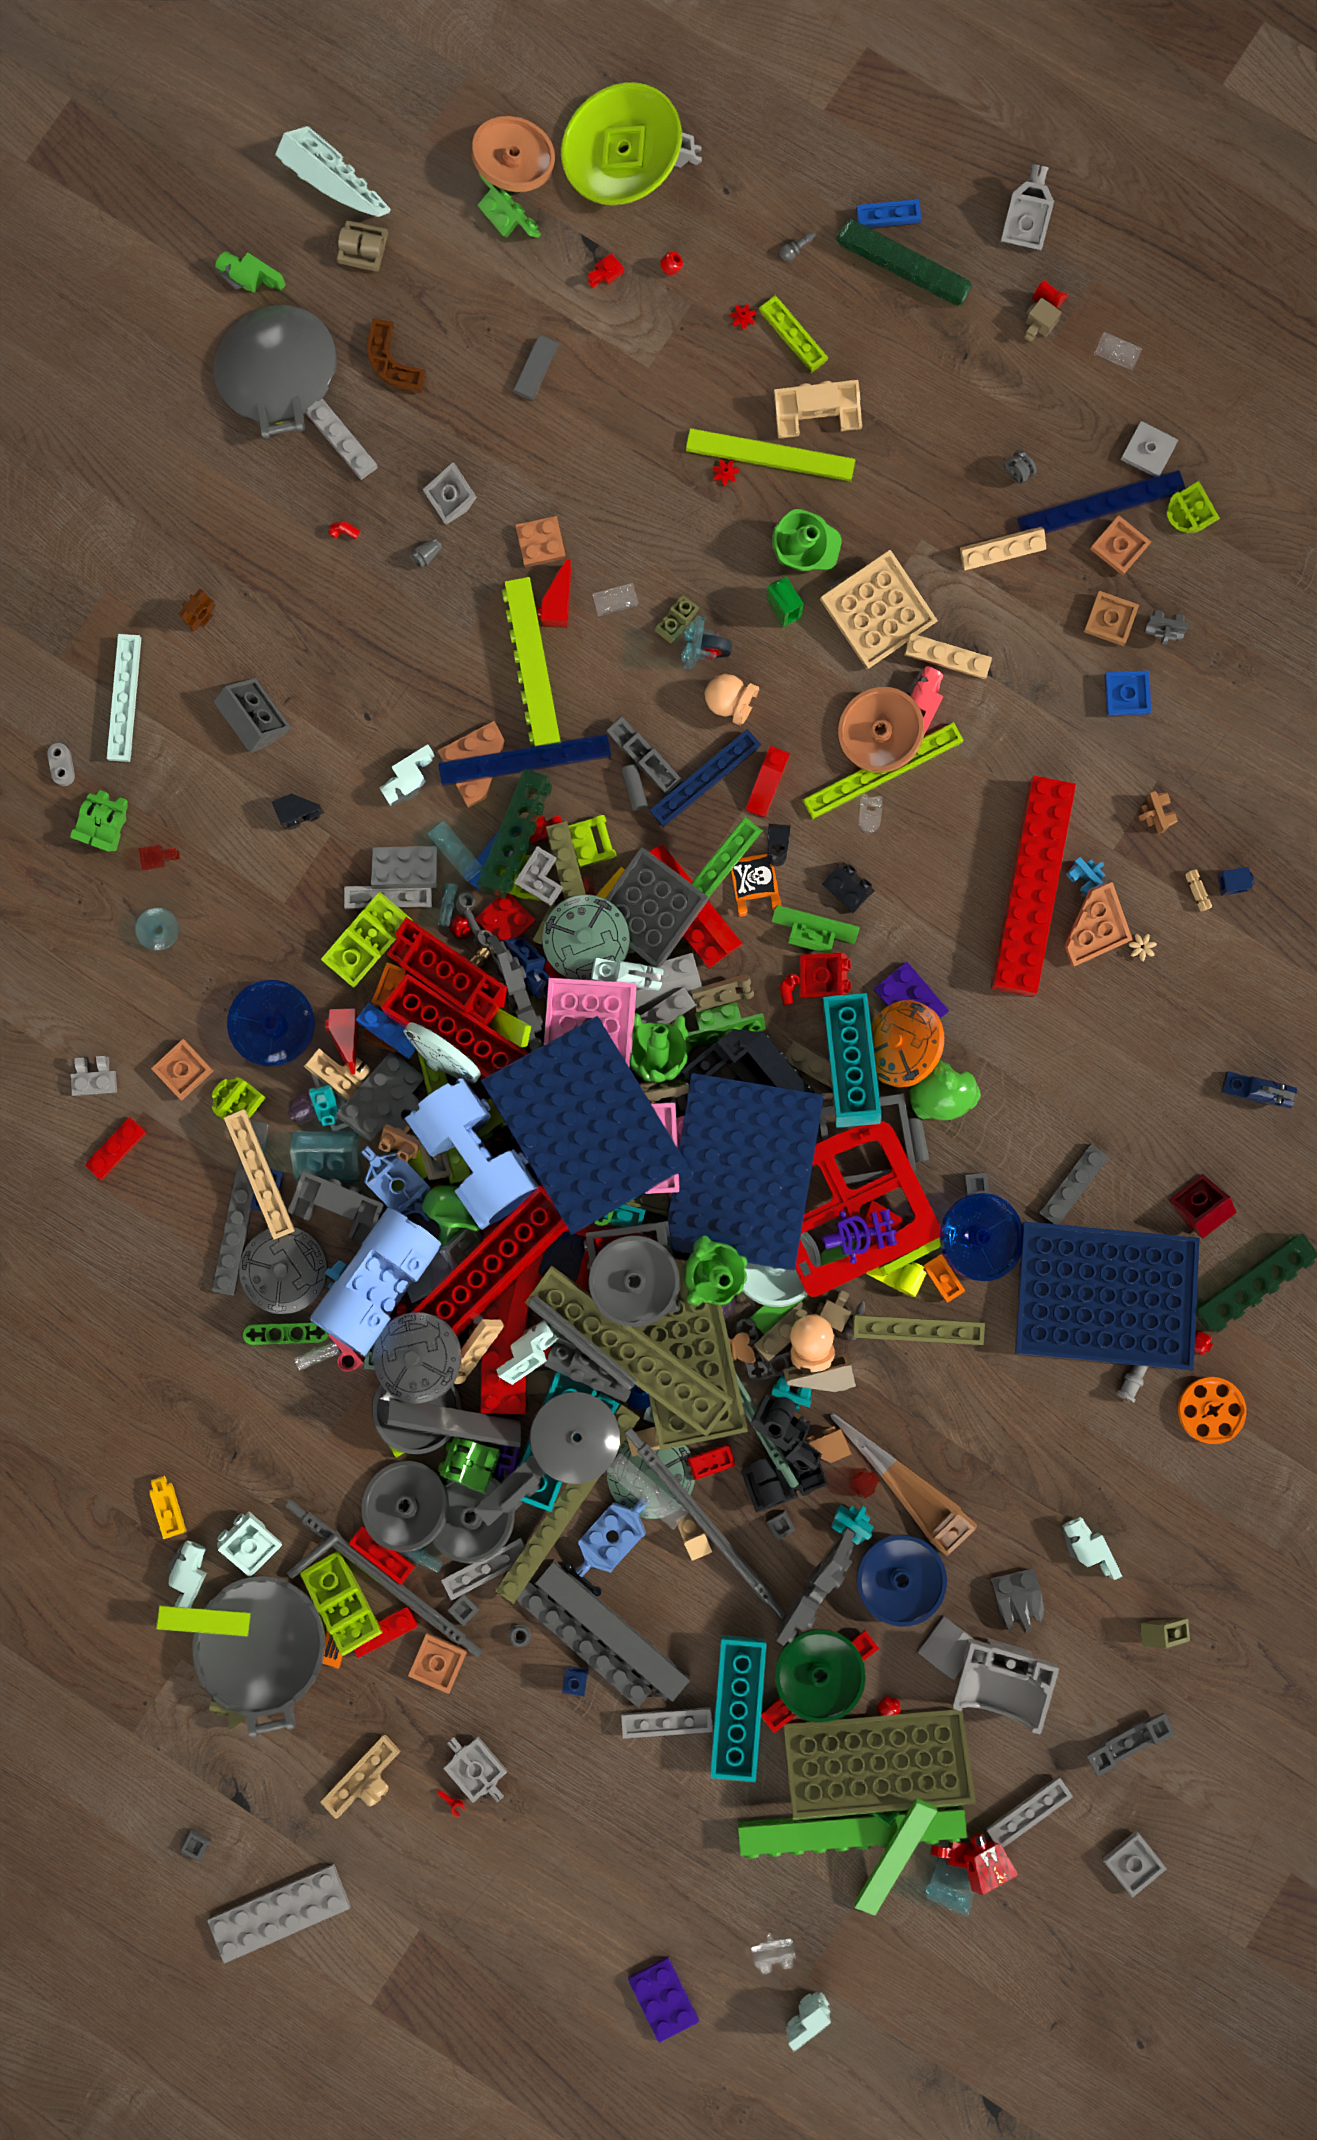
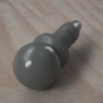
(788, 251)
(848, 1328)

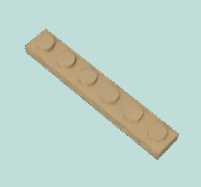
(259, 1174)

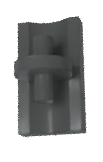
(1165, 628)

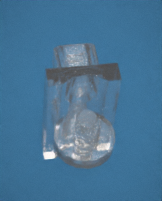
(773, 1952)

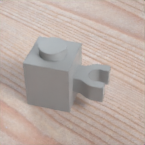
(688, 151)

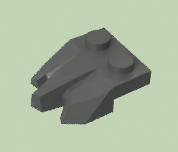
(1018, 1598)

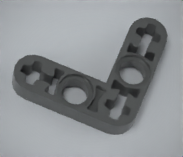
(768, 1371)

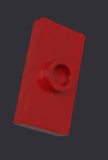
(711, 1462)

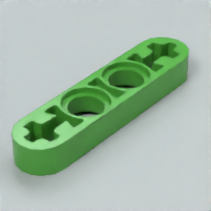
(286, 1337)

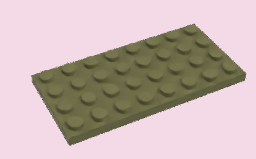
(700, 1341)
(878, 1764)

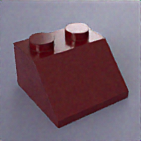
(1203, 1206)

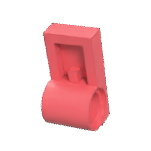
(358, 1358)

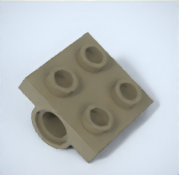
(361, 245)

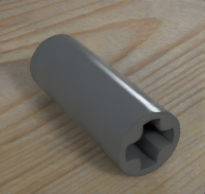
(634, 787)
(918, 1140)

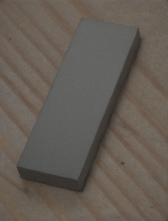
(536, 367)

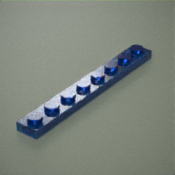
(1104, 503)
(527, 758)

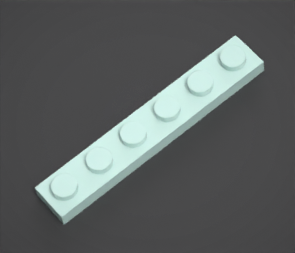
(124, 698)

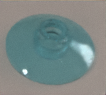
(147, 926)

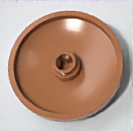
(513, 154)
(881, 729)

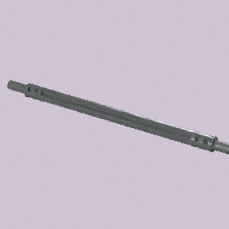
(705, 1523)
(386, 1581)

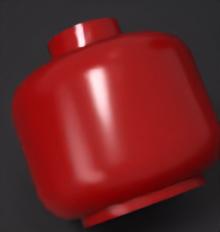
(671, 263)
(459, 927)
(1202, 1343)
(888, 1706)

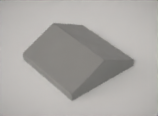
(450, 494)
(946, 1647)

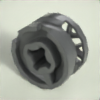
(1020, 466)

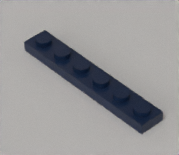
(705, 778)

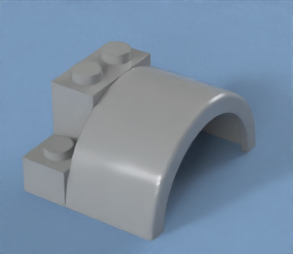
(1006, 1682)

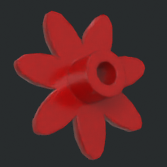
(743, 316)
(725, 472)

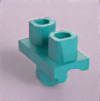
(324, 1104)
(801, 1397)
(855, 1520)

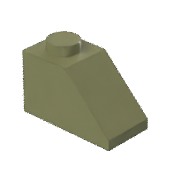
(1165, 1632)

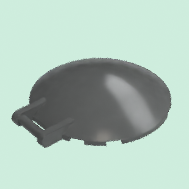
(275, 366)
(271, 1664)

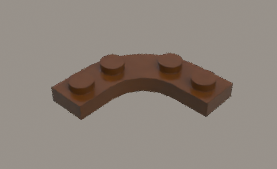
(384, 365)

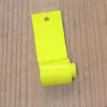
(905, 1279)

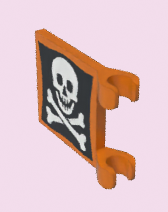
(754, 879)

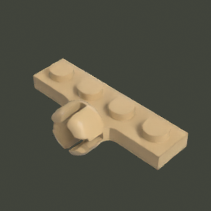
(338, 1076)
(363, 1779)

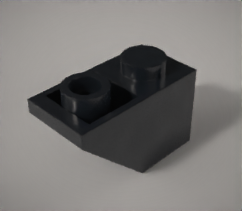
(294, 810)

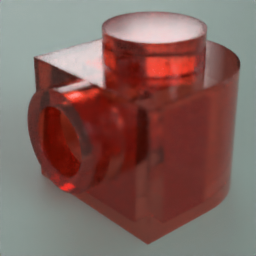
(864, 1483)

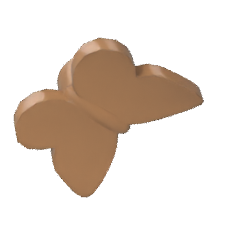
(740, 1349)

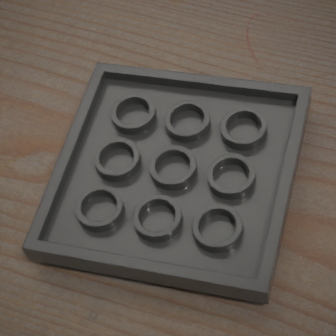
(655, 905)

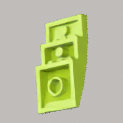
(365, 940)
(340, 1603)

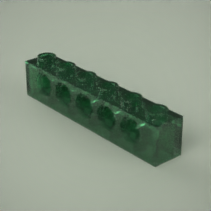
(529, 783)
(1297, 1245)

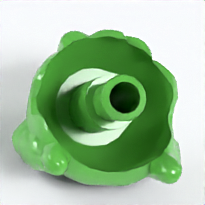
(659, 1049)
(944, 1094)
(714, 1273)

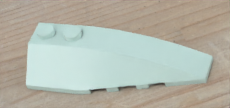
(323, 168)

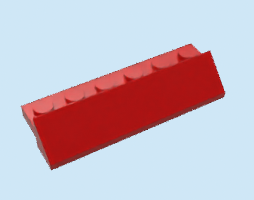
(708, 933)
(447, 972)

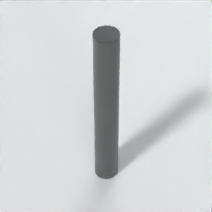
(314, 1554)

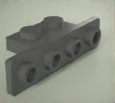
(511, 1491)

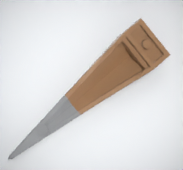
(933, 1512)

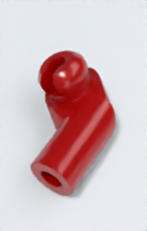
(343, 527)

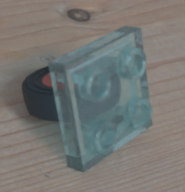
(703, 644)

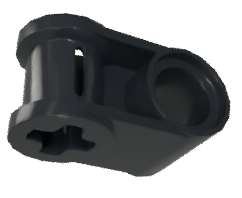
(778, 842)

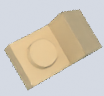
(694, 1537)

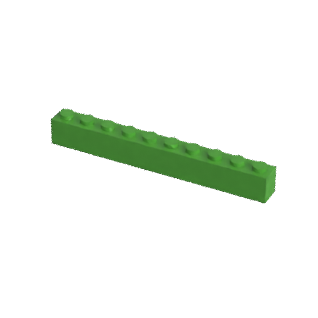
(840, 1832)

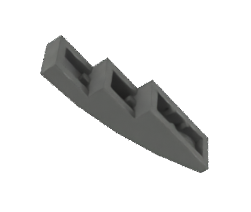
(643, 755)

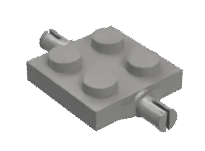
(475, 1769)

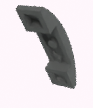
(1128, 1742)

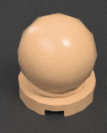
(729, 697)
(812, 1343)

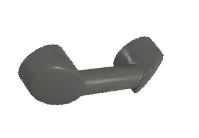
(463, 904)

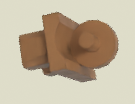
(1154, 813)
(400, 1140)

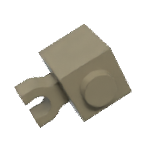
(1041, 319)
(834, 1312)

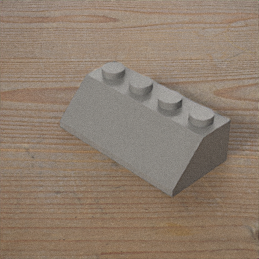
(677, 974)

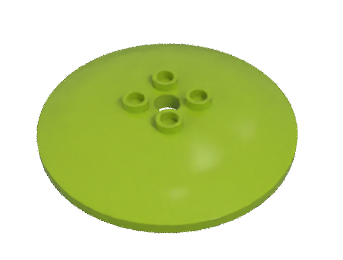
(604, 124)

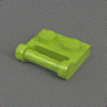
(584, 841)

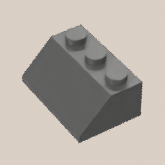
(251, 714)

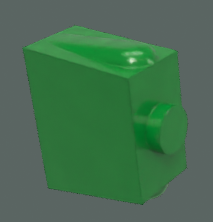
(784, 601)

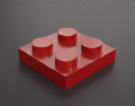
(505, 918)

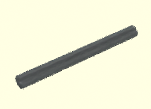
(582, 1342)

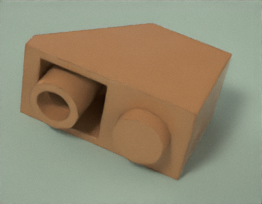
(830, 1444)

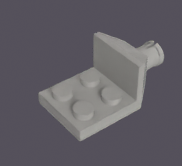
(1029, 211)

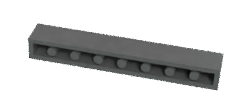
(613, 1631)

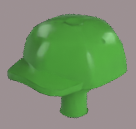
(805, 542)
(448, 1211)

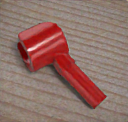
(453, 1803)

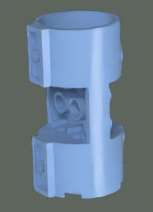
(451, 1120)
(375, 1281)

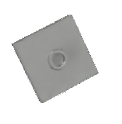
(1149, 449)
(1134, 1864)

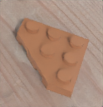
(478, 743)
(1098, 925)

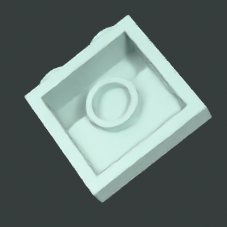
(248, 1543)
(812, 2019)

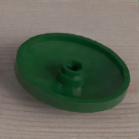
(820, 1675)

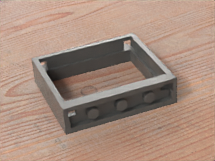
(862, 1179)
(662, 1234)

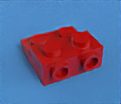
(824, 975)

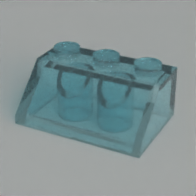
(327, 1155)

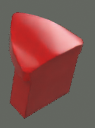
(1049, 294)

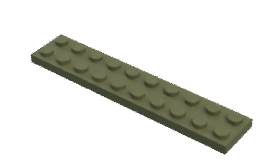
(649, 1363)

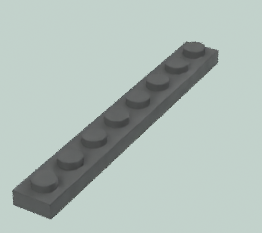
(237, 1223)
(584, 1645)

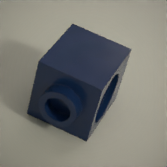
(1235, 881)
(575, 1680)

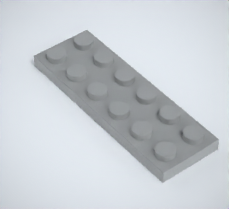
(278, 1913)

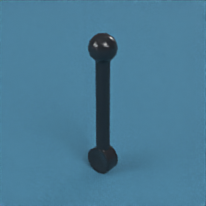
(596, 1590)

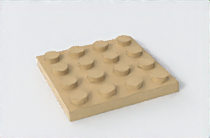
(878, 609)

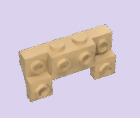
(817, 401)

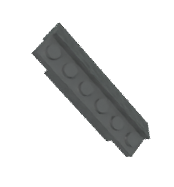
(453, 1423)

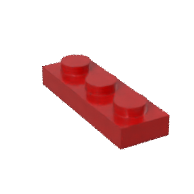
(115, 1148)
(387, 1560)
(391, 1628)

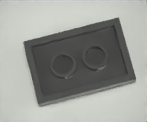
(404, 867)

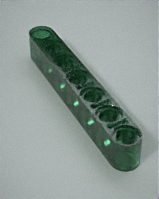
(904, 262)

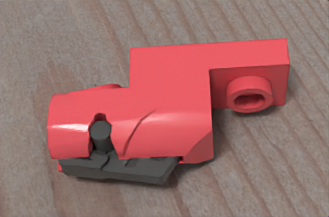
(925, 693)

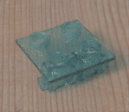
(950, 1887)

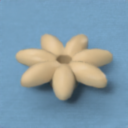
(1145, 944)

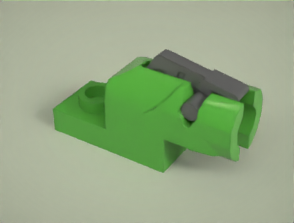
(247, 272)

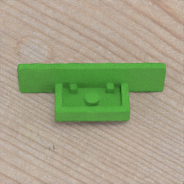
(504, 212)
(814, 931)
(718, 1020)

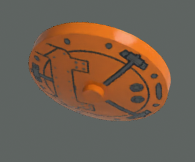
(906, 1043)

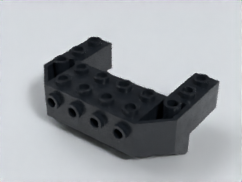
(751, 1059)

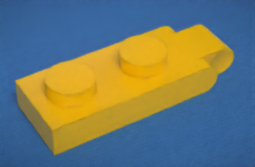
(166, 1508)

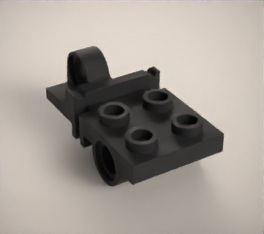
(779, 1424)
(770, 1488)

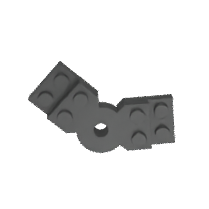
(518, 1002)
(820, 1582)

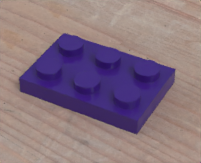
(908, 985)
(663, 1999)

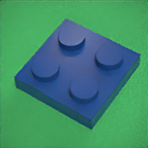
(1127, 693)

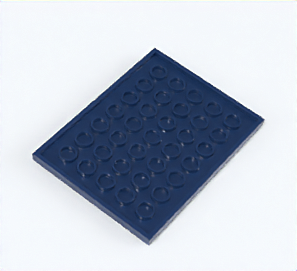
(584, 1124)
(746, 1169)
(1107, 1296)

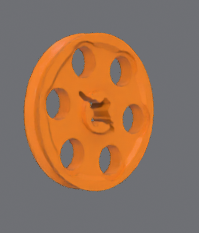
(1221, 1413)

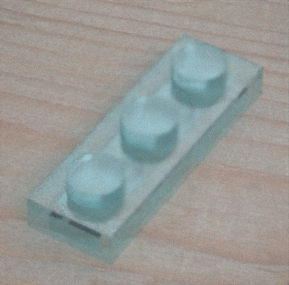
(455, 851)

